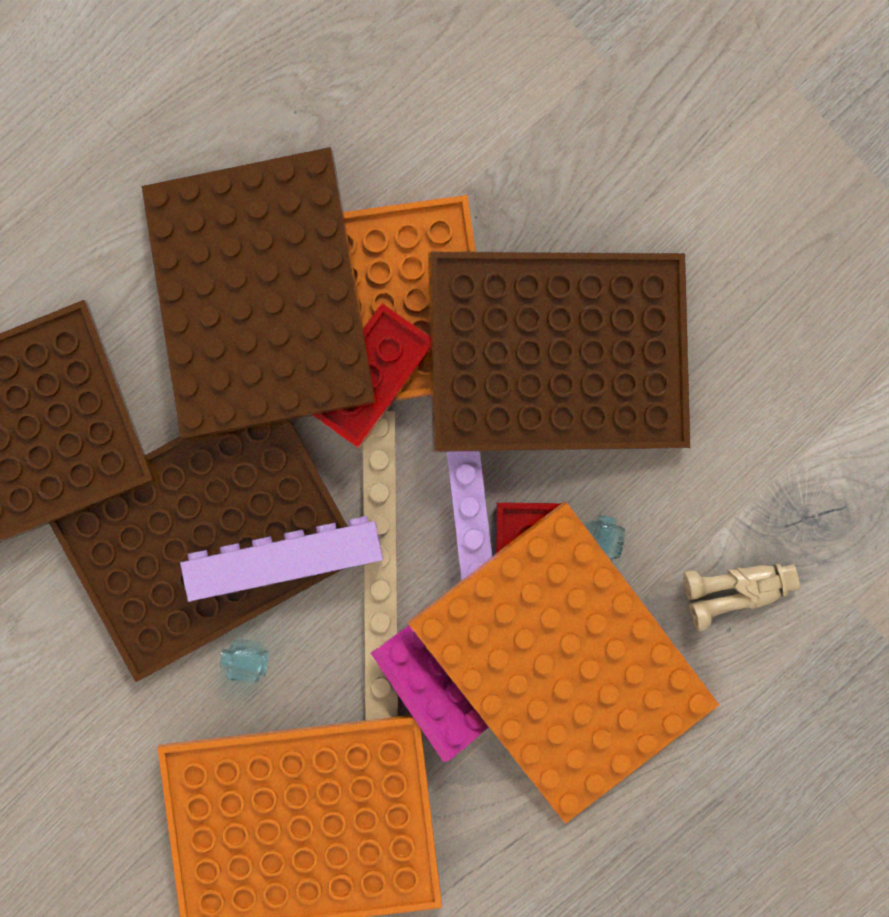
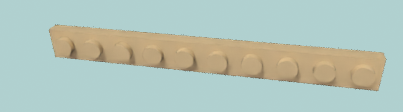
(380, 576)

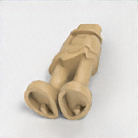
(755, 588)

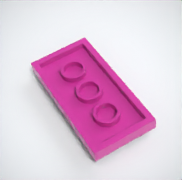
(429, 693)

